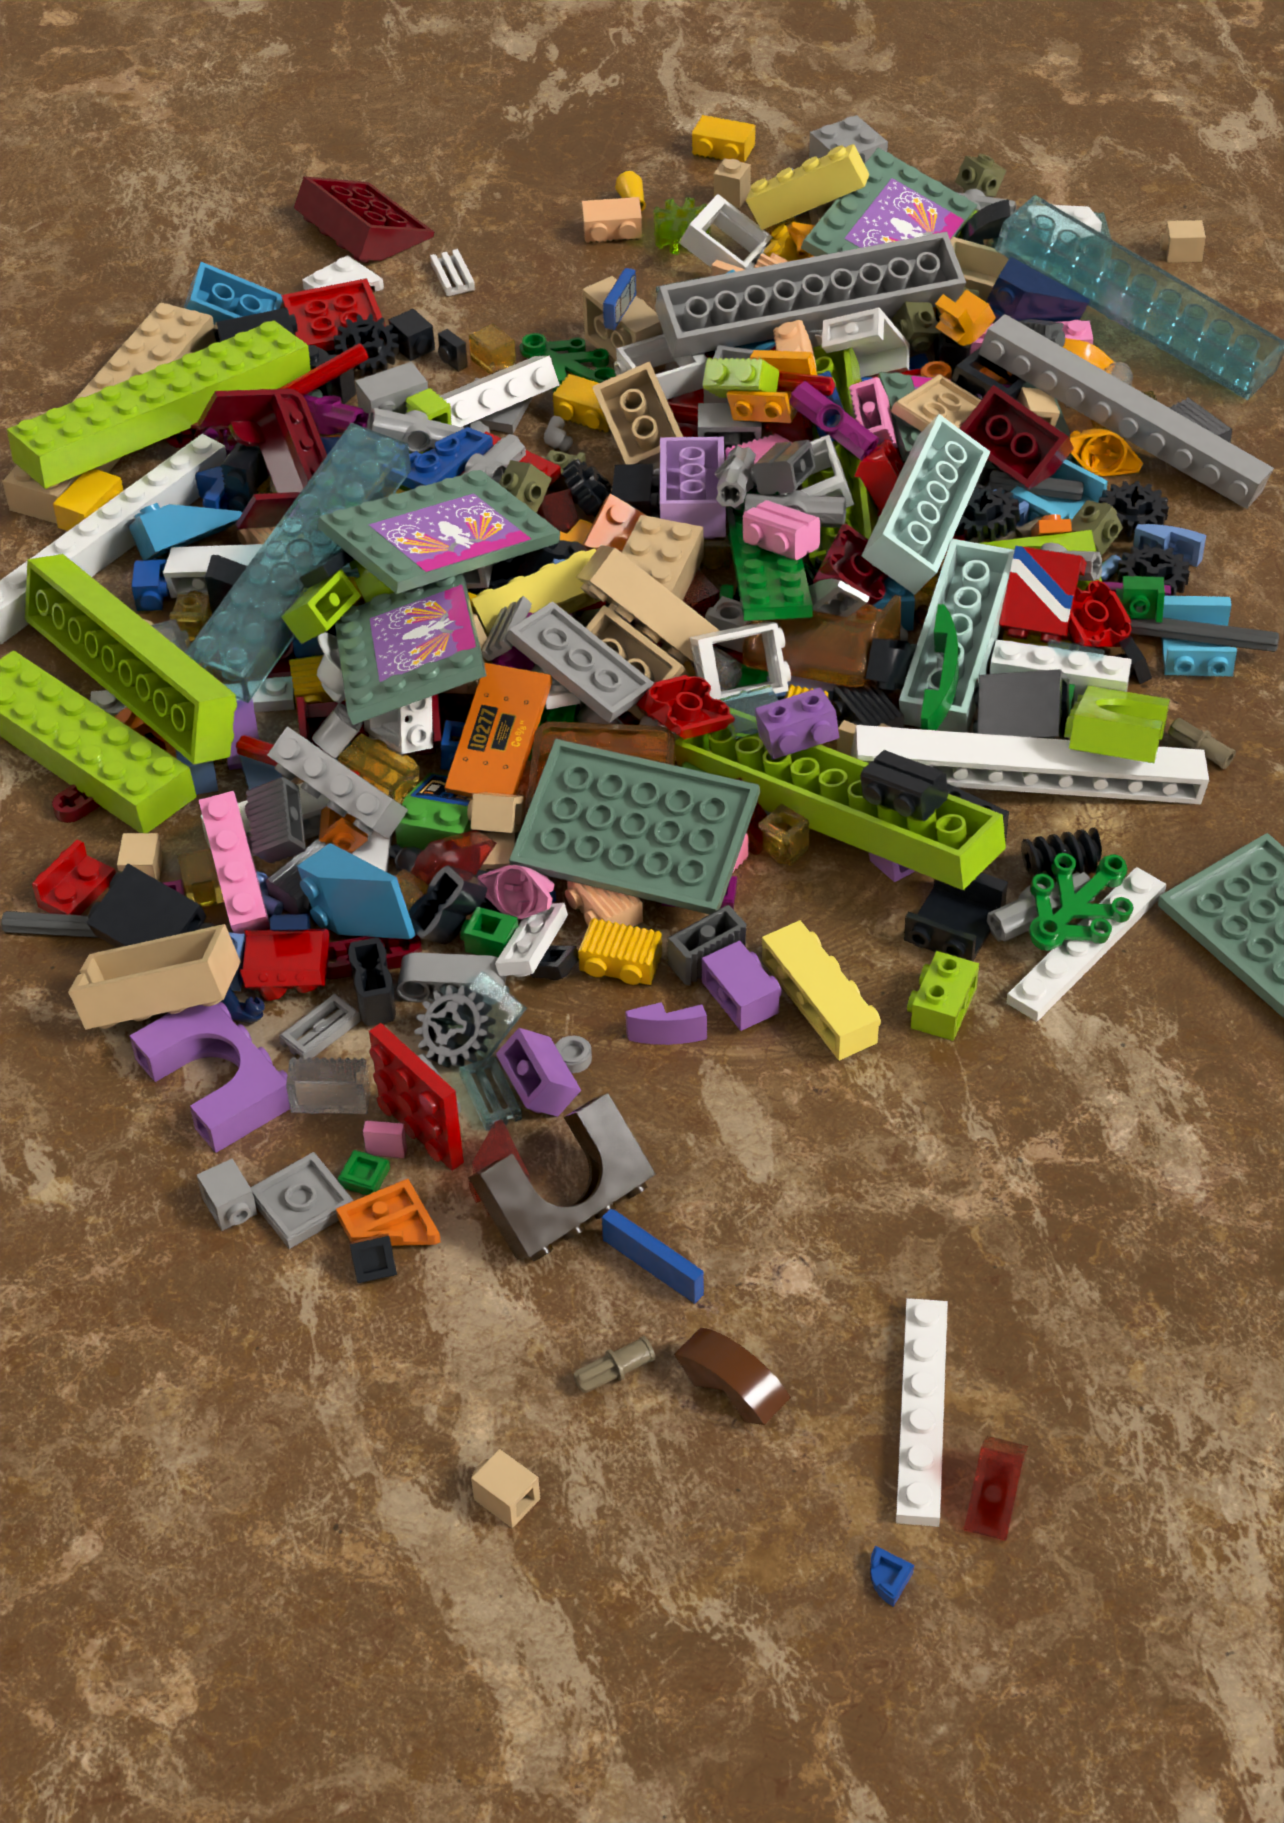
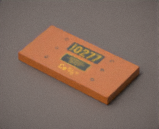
(499, 731)

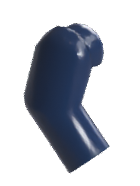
(247, 1012)

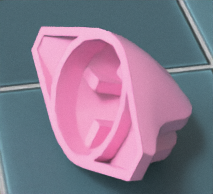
(518, 890)

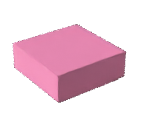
(385, 1139)

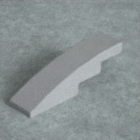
(836, 597)

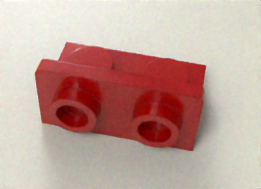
(72, 881)

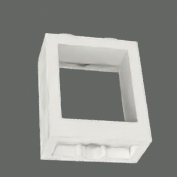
(732, 223)
(656, 350)
(825, 457)
(773, 642)
(402, 735)

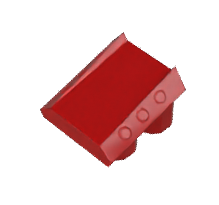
(880, 472)
(1098, 617)
(685, 707)
(285, 961)

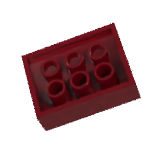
(359, 218)

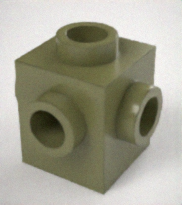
(980, 174)
(917, 324)
(525, 483)
(1102, 521)

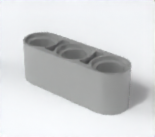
(336, 731)
(429, 972)

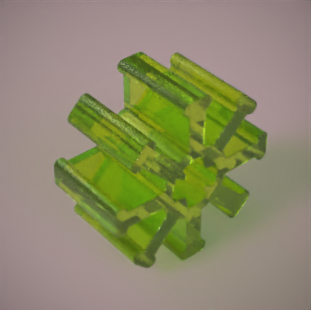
(673, 222)

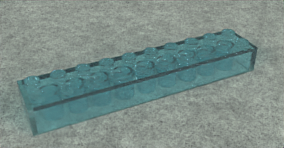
(1142, 297)
(247, 628)

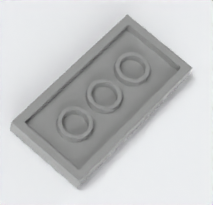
(580, 661)

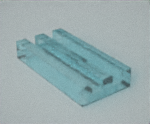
(488, 1119)

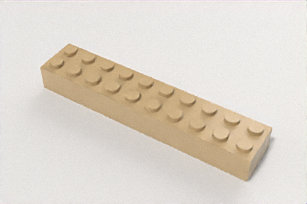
(160, 339)

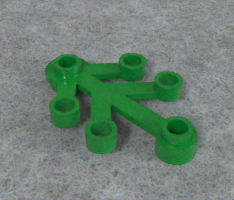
(536, 345)
(1077, 904)

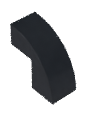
(986, 222)

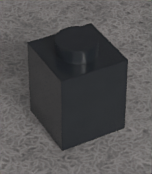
(414, 334)

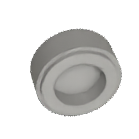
(575, 1052)

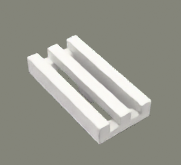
(447, 260)

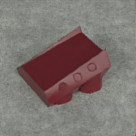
(847, 565)

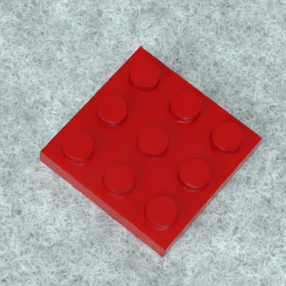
(326, 308)
(416, 1097)

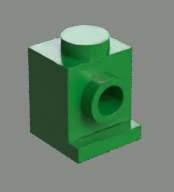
(1142, 597)
(487, 932)

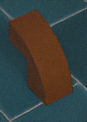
(725, 1365)

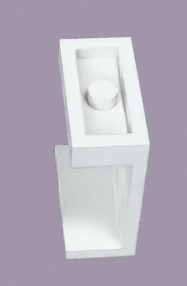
(873, 339)

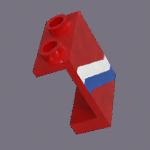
(1041, 594)

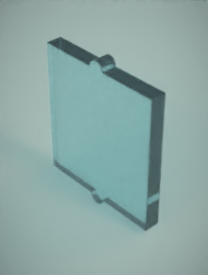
(1075, 647)
(743, 707)
(505, 1010)

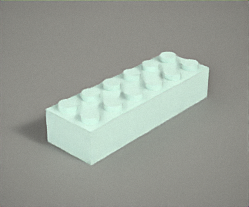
(926, 504)
(974, 593)

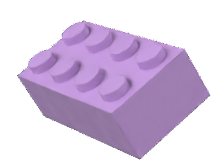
(690, 482)

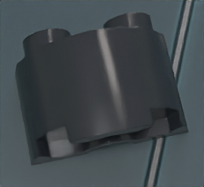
(890, 662)

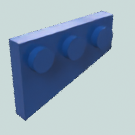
(447, 458)

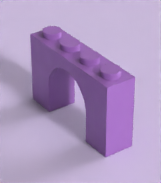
(202, 1031)

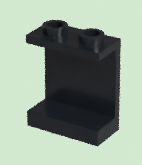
(956, 918)

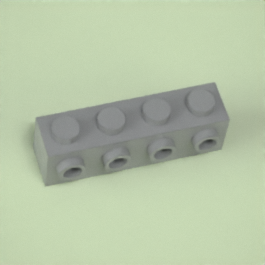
(338, 783)

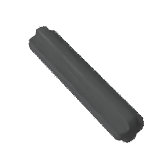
(1049, 487)

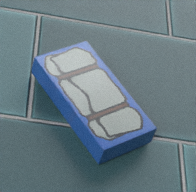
(619, 298)

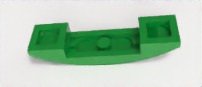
(938, 702)

